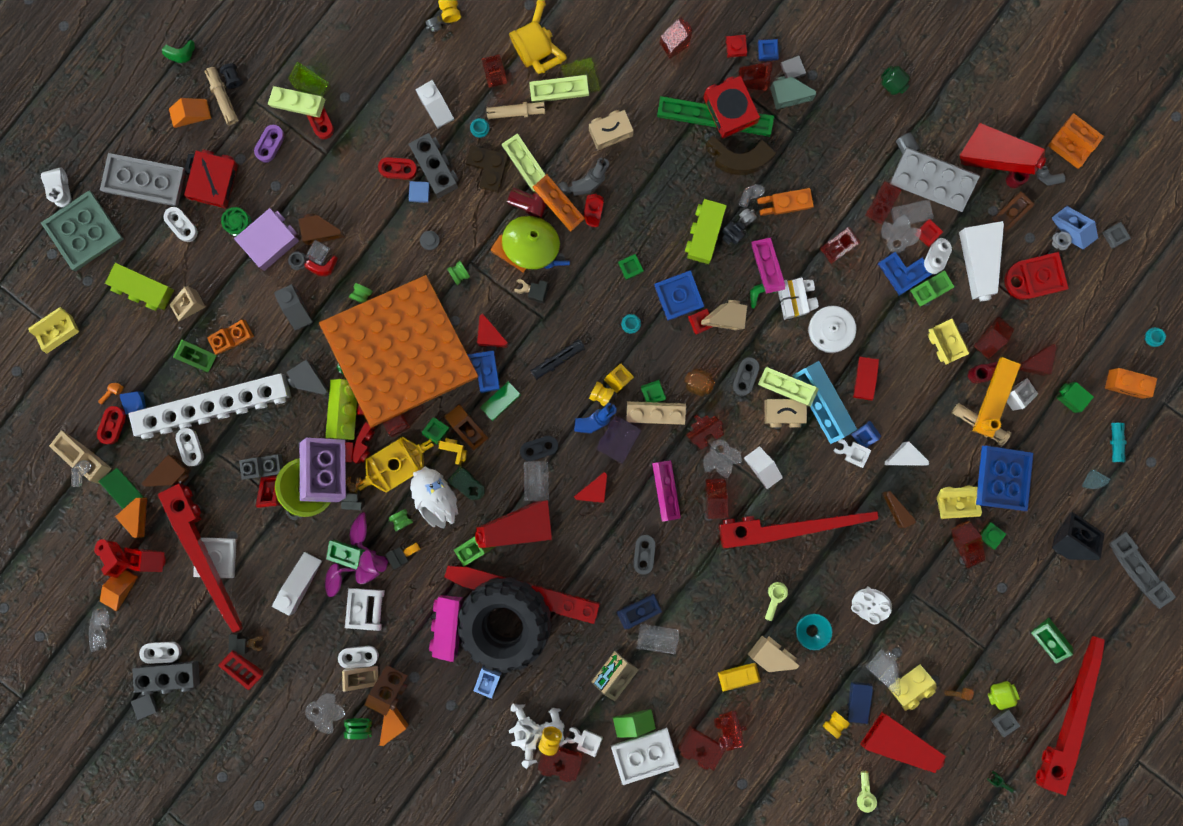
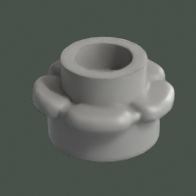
(747, 216)
(1066, 240)

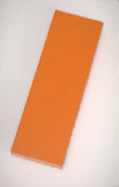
(558, 202)

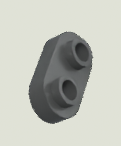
(745, 376)
(645, 554)

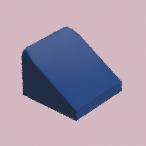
(133, 401)
(866, 435)

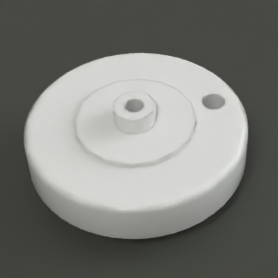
(832, 329)

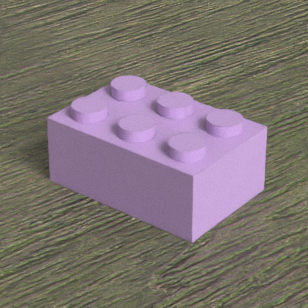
(322, 470)

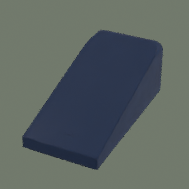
(639, 612)
(859, 702)

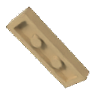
(656, 412)

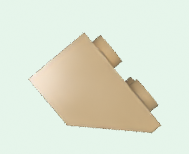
(770, 657)

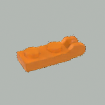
(787, 202)

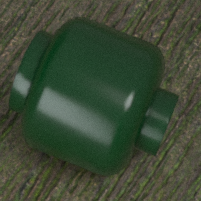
(895, 80)

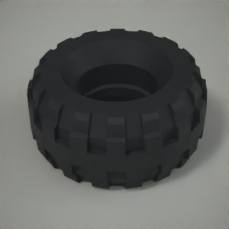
(490, 647)

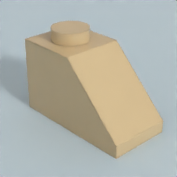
(727, 316)

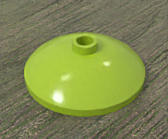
(528, 250)
(288, 493)

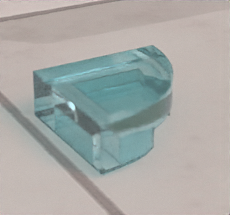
(1095, 480)

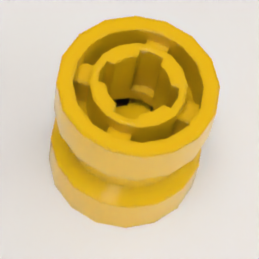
(450, 11)
(601, 394)
(836, 724)
(550, 740)

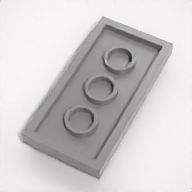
(142, 179)
(934, 179)

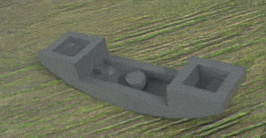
(1140, 571)

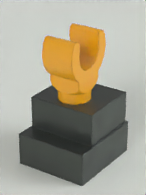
(399, 556)

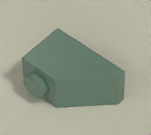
(790, 92)

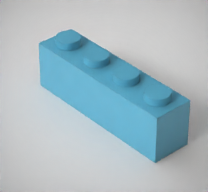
(827, 404)

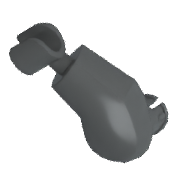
(588, 184)

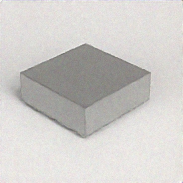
(793, 68)

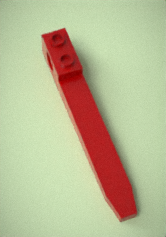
(184, 526)
(761, 534)
(558, 602)
(1074, 724)

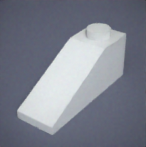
(297, 584)

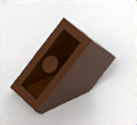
(318, 229)
(466, 427)
(168, 473)

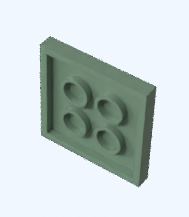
(82, 231)

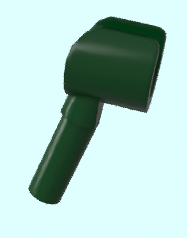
(998, 781)

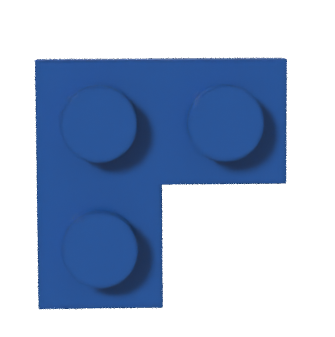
(900, 276)
(486, 368)

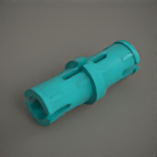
(1118, 442)

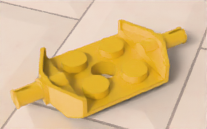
(410, 460)

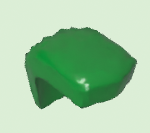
(179, 55)
(754, 292)

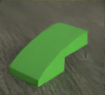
(932, 288)

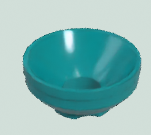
(823, 634)

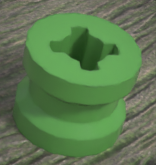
(458, 272)
(360, 293)
(400, 520)

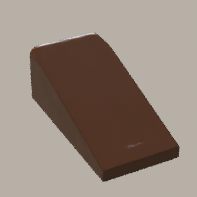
(1013, 210)
(900, 514)

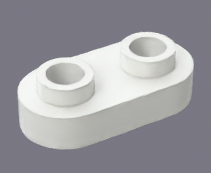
(181, 225)
(940, 252)
(188, 448)
(161, 651)
(358, 657)

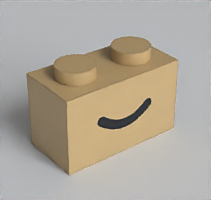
(610, 129)
(785, 412)

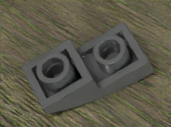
(261, 466)

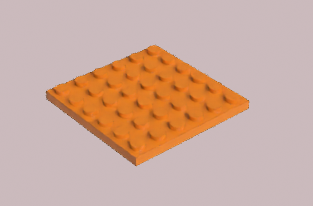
(398, 350)

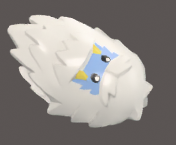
(433, 497)

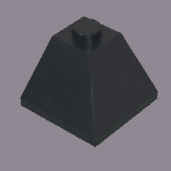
(1078, 539)

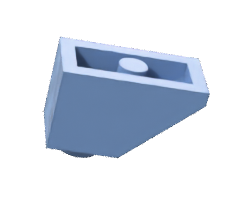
(1080, 227)

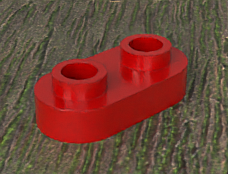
(319, 123)
(398, 168)
(108, 424)

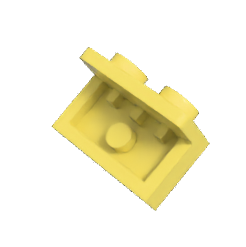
(54, 329)
(948, 341)
(958, 502)
(915, 687)

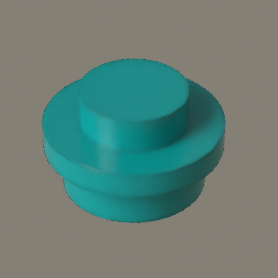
(479, 128)
(631, 323)
(1155, 337)

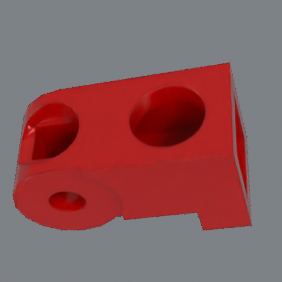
(112, 557)

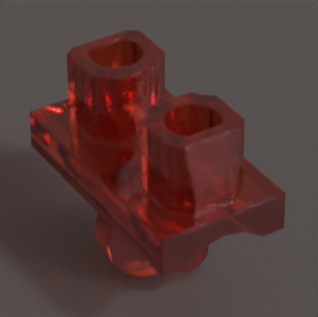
(704, 427)
(731, 730)

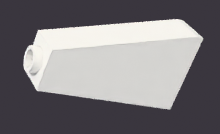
(982, 258)

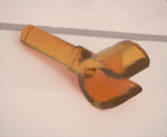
(966, 694)

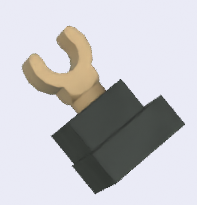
(536, 292)

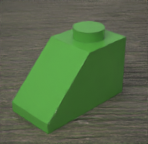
(469, 551)

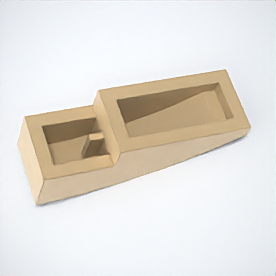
(74, 452)

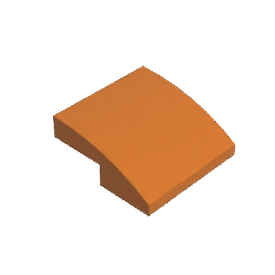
(1075, 141)

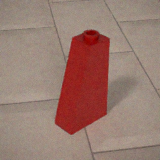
(1001, 151)
(520, 526)
(898, 743)

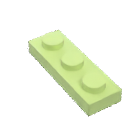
(559, 88)
(296, 101)
(523, 160)
(788, 386)

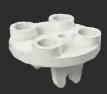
(871, 605)

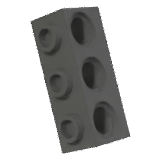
(425, 160)
(173, 670)

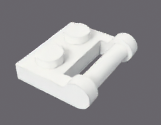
(358, 607)

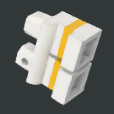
(800, 305)

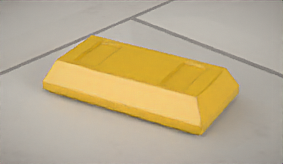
(739, 677)

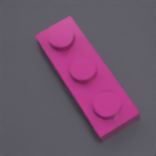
(768, 265)
(666, 490)

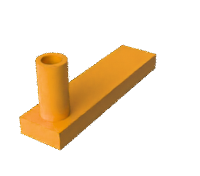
(996, 398)

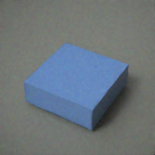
(419, 192)

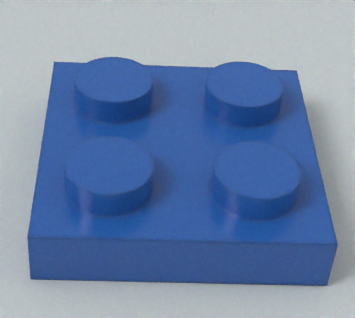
(679, 295)

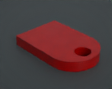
(1037, 277)

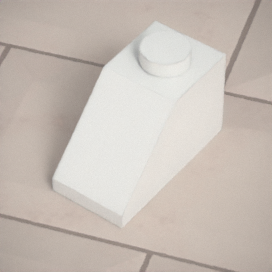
(434, 104)

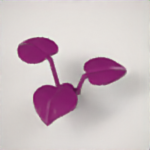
(369, 563)

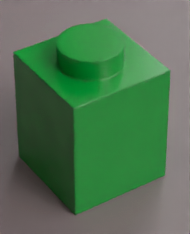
(1074, 397)

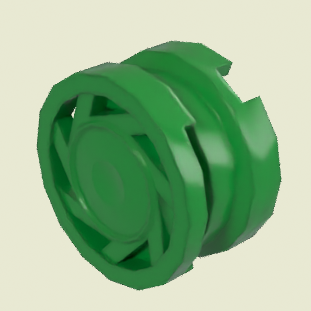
(235, 221)
(358, 728)

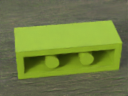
(705, 231)
(139, 287)
(341, 411)

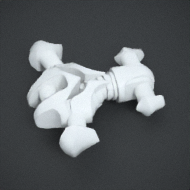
(528, 732)

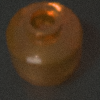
(699, 382)

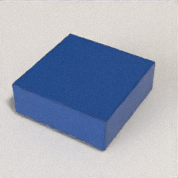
(768, 50)

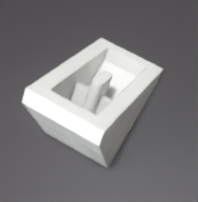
(1021, 395)
(906, 455)
(763, 467)

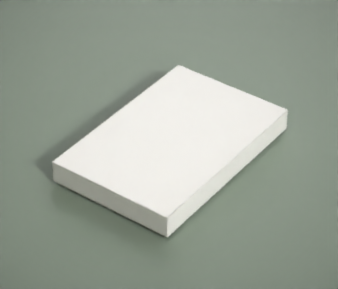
(645, 756)

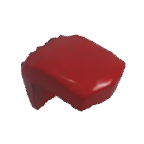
(593, 209)
(325, 270)

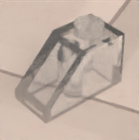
(886, 670)

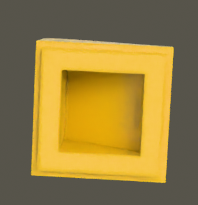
(618, 378)

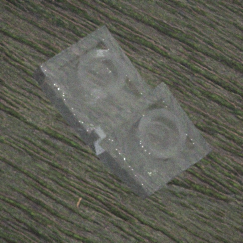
(99, 620)

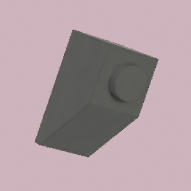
(293, 307)
(307, 378)

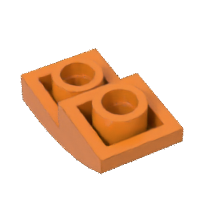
(230, 337)

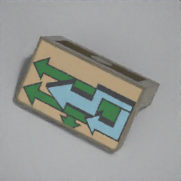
(614, 676)

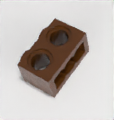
(386, 690)

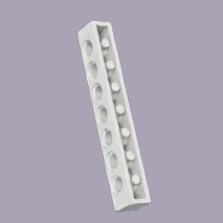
(142, 419)

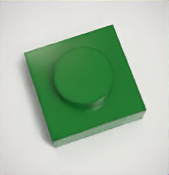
(630, 267)
(653, 392)
(435, 430)
(992, 535)

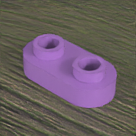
(267, 143)

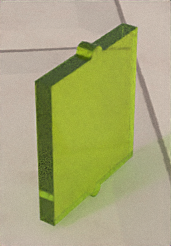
(582, 67)

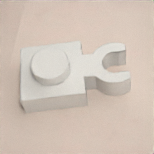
(855, 454)
(588, 741)

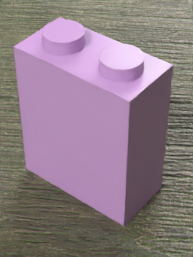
(267, 239)

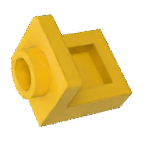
(451, 445)

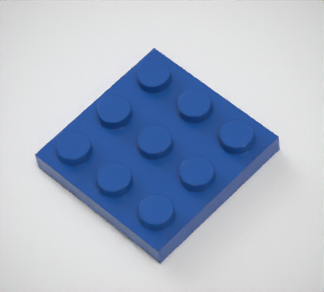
(1004, 478)

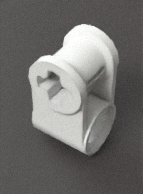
(56, 186)

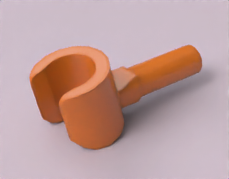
(114, 388)

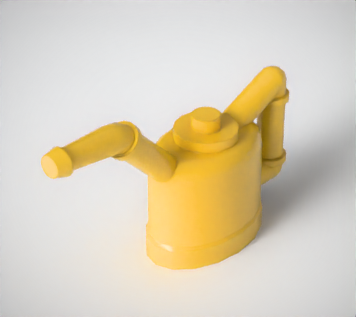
(535, 43)

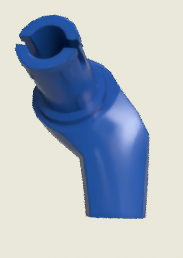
(596, 421)

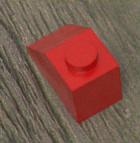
(145, 560)

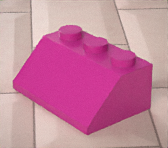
(446, 637)

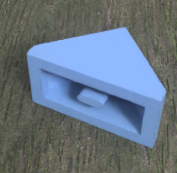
(487, 682)

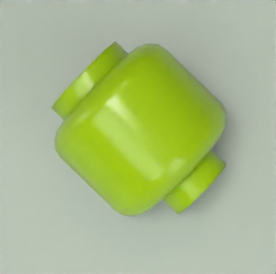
(1003, 695)

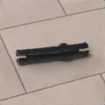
(557, 359)

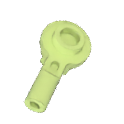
(777, 593)
(866, 800)

